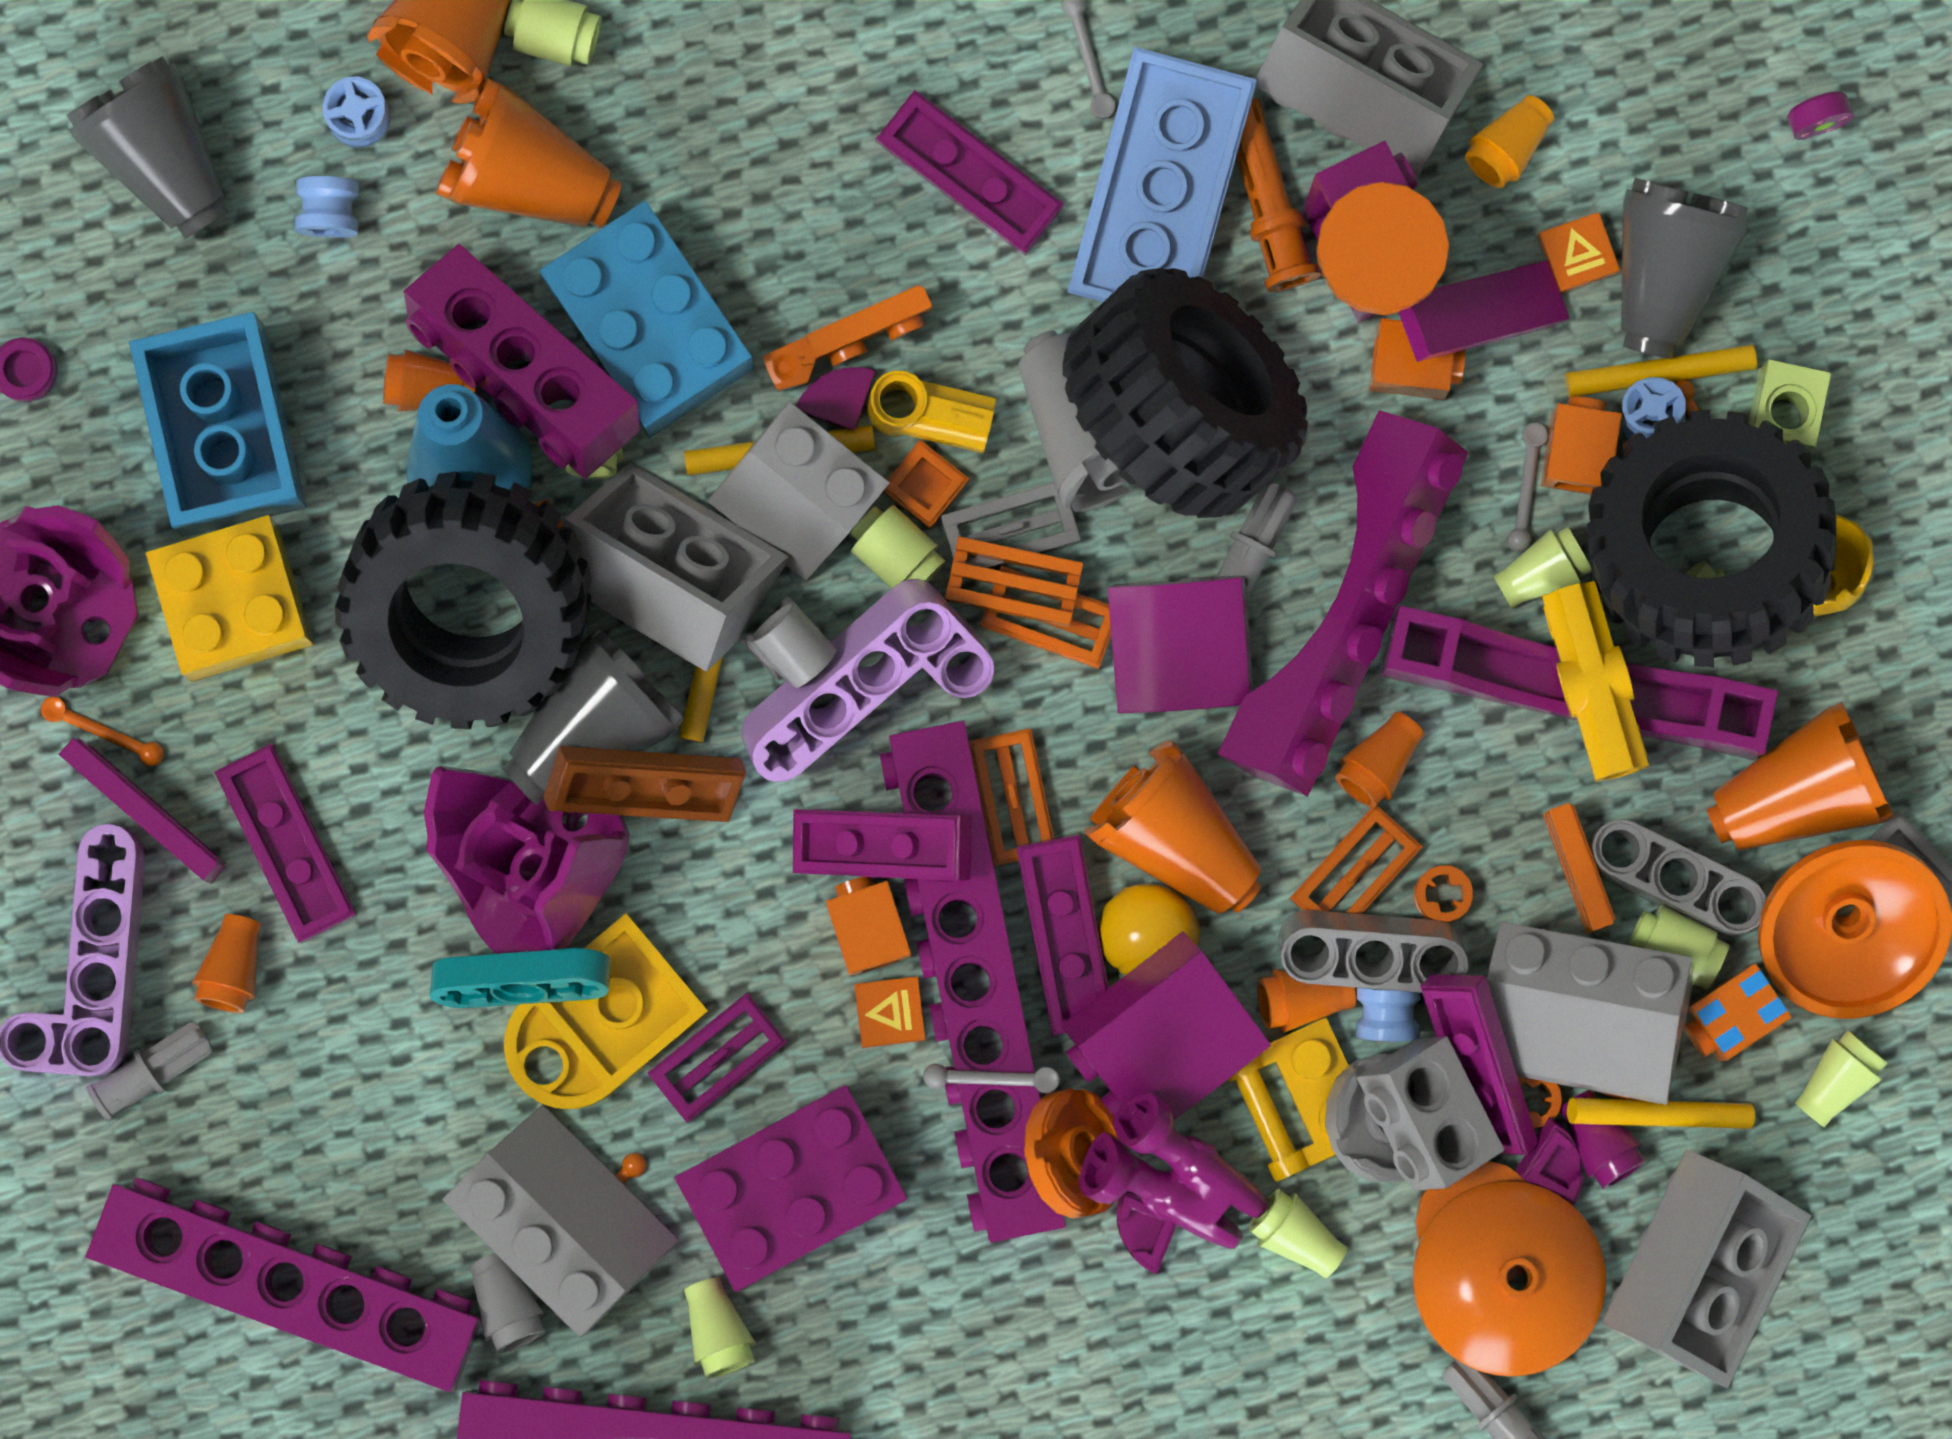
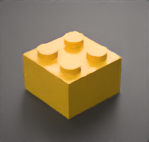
(229, 598)

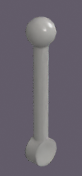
(1102, 104)
(1534, 437)
(1044, 1079)

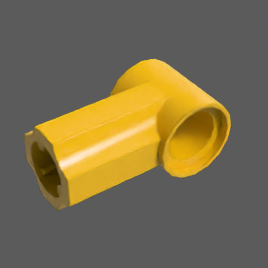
(939, 412)

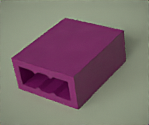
(1164, 1031)

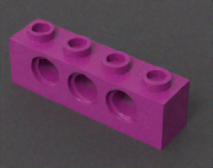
(465, 291)

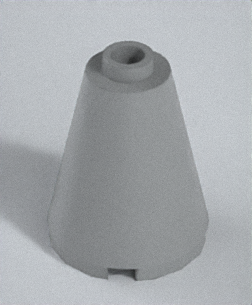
(1075, 465)

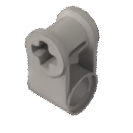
(791, 645)

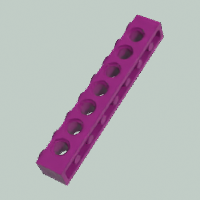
(946, 755)

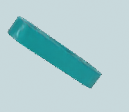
(520, 978)

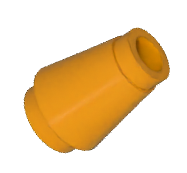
(1507, 144)

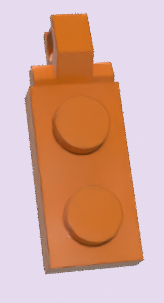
(843, 339)

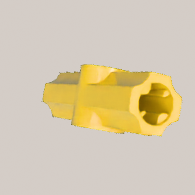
(1595, 681)

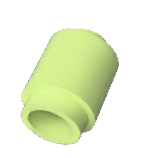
(553, 30)
(895, 547)
(1681, 935)

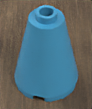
(467, 436)

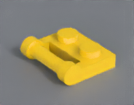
(1309, 1065)

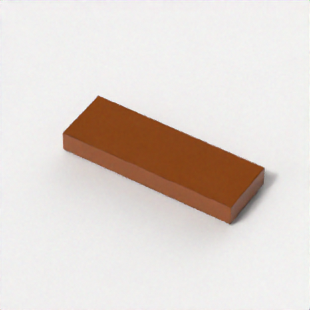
(644, 784)

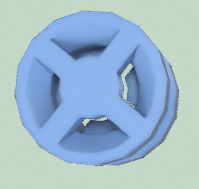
(352, 99)
(327, 206)
(1651, 400)
(1387, 1015)

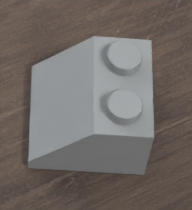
(798, 490)

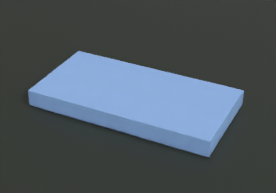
(1162, 172)

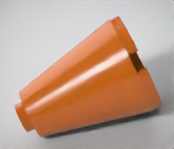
(441, 42)
(1802, 787)
(1177, 833)

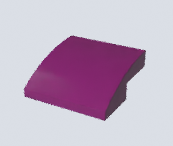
(1180, 644)

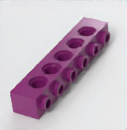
(126, 1244)

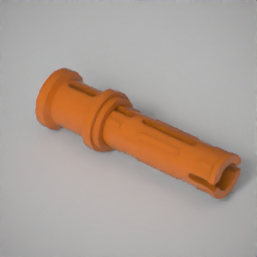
(1275, 221)

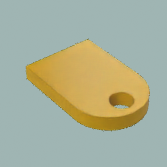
(607, 1036)

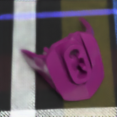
(85, 583)
(515, 863)

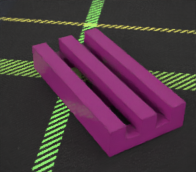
(675, 1092)

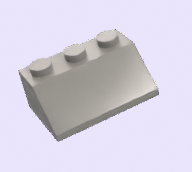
(1368, 76)
(672, 565)
(1590, 1010)
(561, 1220)
(1706, 1268)

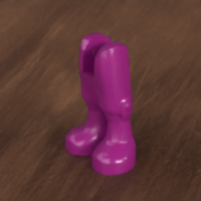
(1189, 1194)

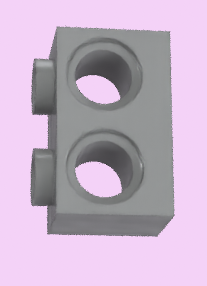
(1441, 1105)

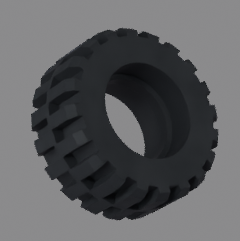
(1185, 393)
(1698, 464)
(449, 672)

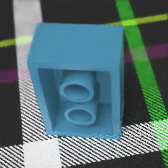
(647, 318)
(217, 424)

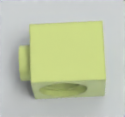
(1798, 385)

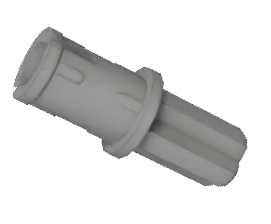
(1259, 534)
(150, 1070)
(1489, 1403)

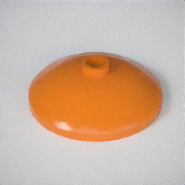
(1872, 955)
(1465, 1288)

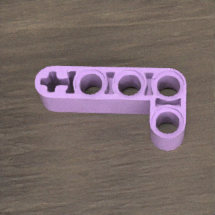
(864, 688)
(87, 952)

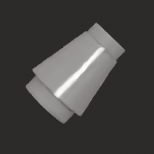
(505, 1305)

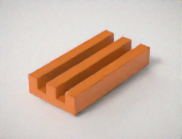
(1019, 557)
(1100, 636)
(1001, 744)
(1391, 832)
(1579, 867)

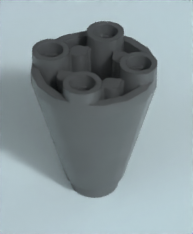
(154, 146)
(1672, 261)
(598, 706)

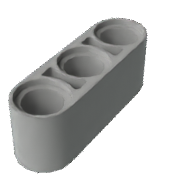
(1707, 877)
(1348, 931)

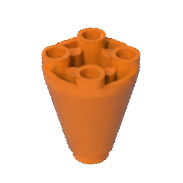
(525, 165)

